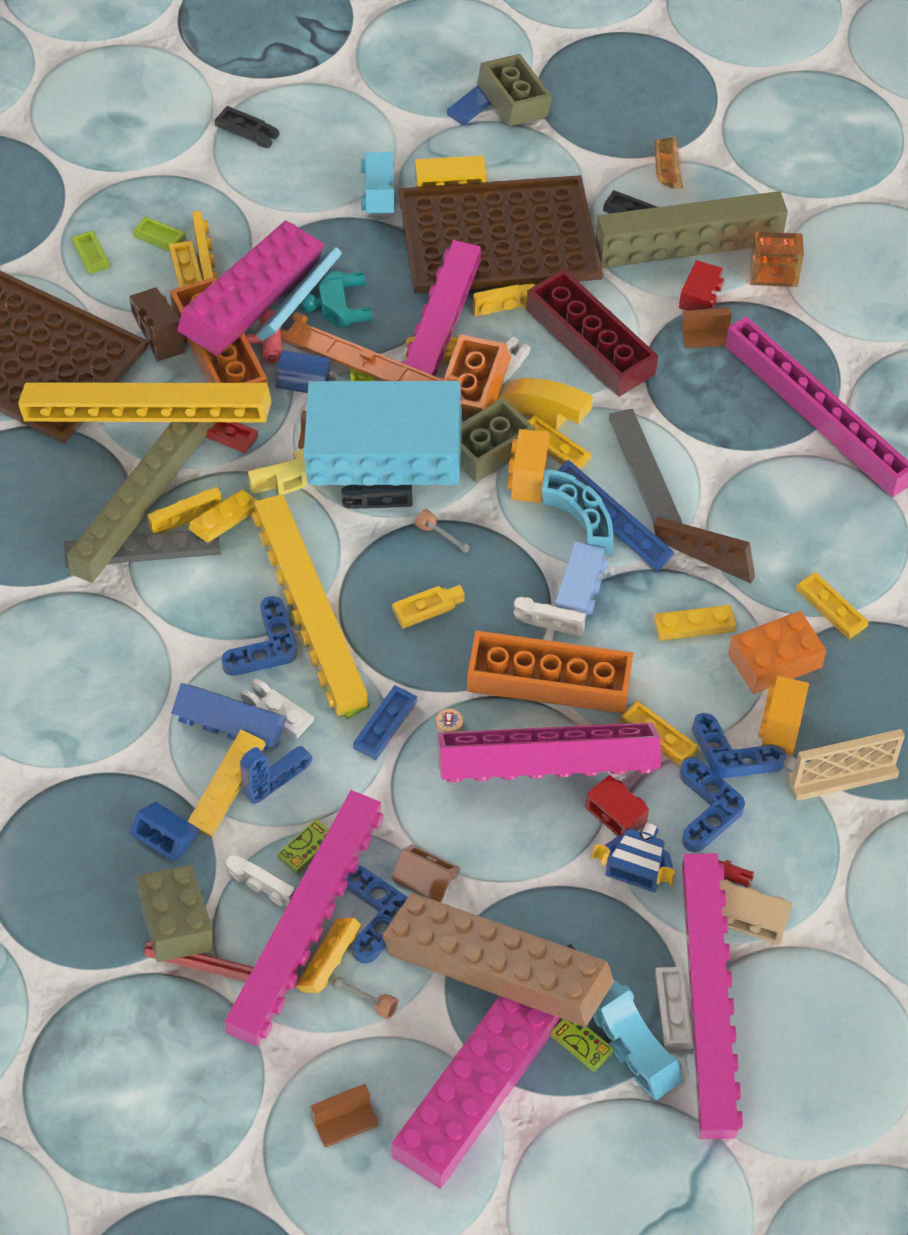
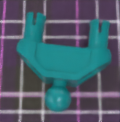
(333, 300)

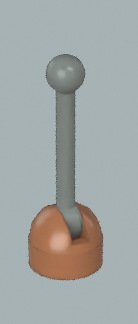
(427, 521)
(384, 1005)

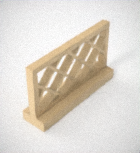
(841, 774)

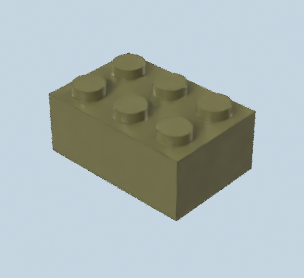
(514, 89)
(489, 438)
(174, 913)

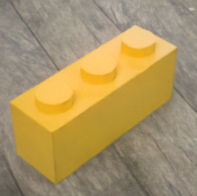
(450, 170)

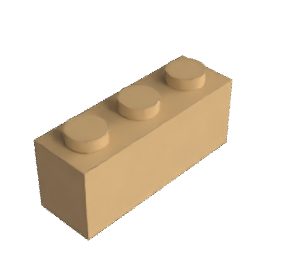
(755, 912)

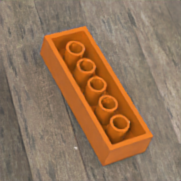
(236, 362)
(549, 672)

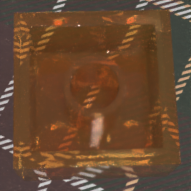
(776, 259)

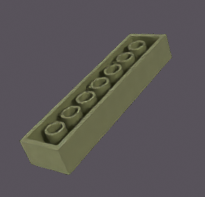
(688, 229)

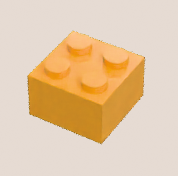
(528, 465)
(783, 713)

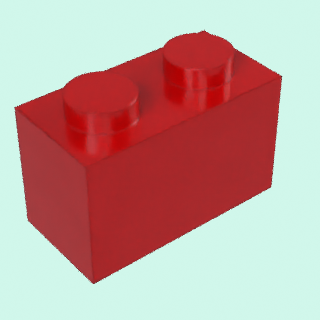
(701, 287)
(616, 806)

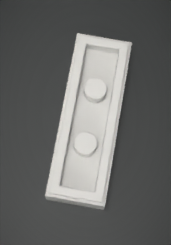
(674, 1008)

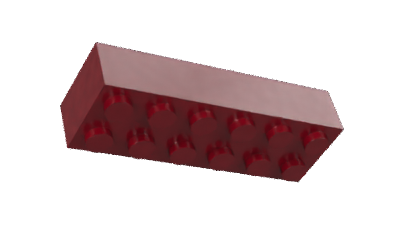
(591, 332)

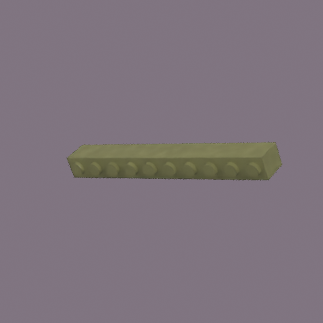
(135, 498)

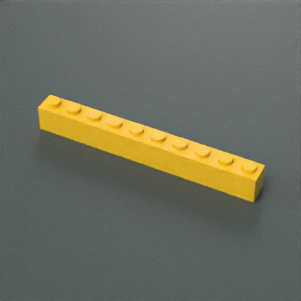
(145, 402)
(309, 605)

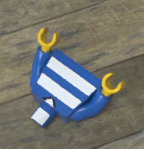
(637, 858)

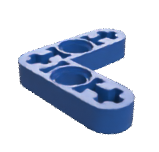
(271, 648)
(728, 762)
(262, 780)
(718, 804)
(385, 910)

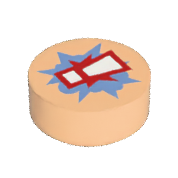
(449, 721)

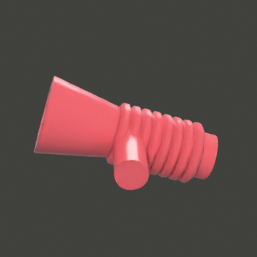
(272, 345)

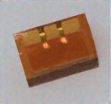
(668, 162)

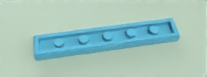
(298, 294)

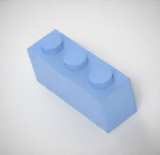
(582, 578)

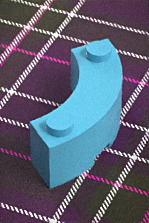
(379, 175)
(583, 503)
(634, 1043)

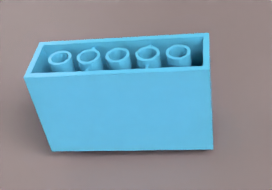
(383, 433)

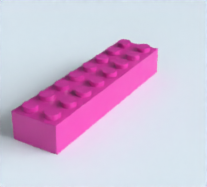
(250, 287)
(548, 751)
(472, 1089)

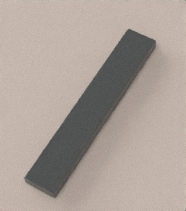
(643, 466)

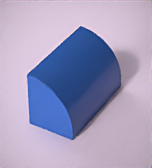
(298, 369)
(163, 831)

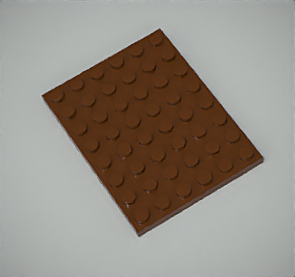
(521, 225)
(56, 344)

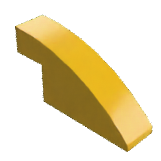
(547, 400)

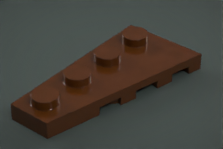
(712, 548)

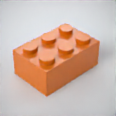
(482, 371)
(778, 648)

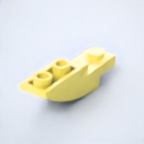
(285, 476)

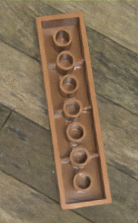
(499, 959)

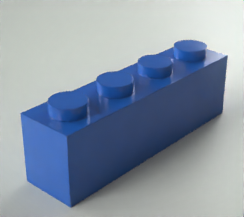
(227, 714)

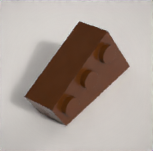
(157, 323)

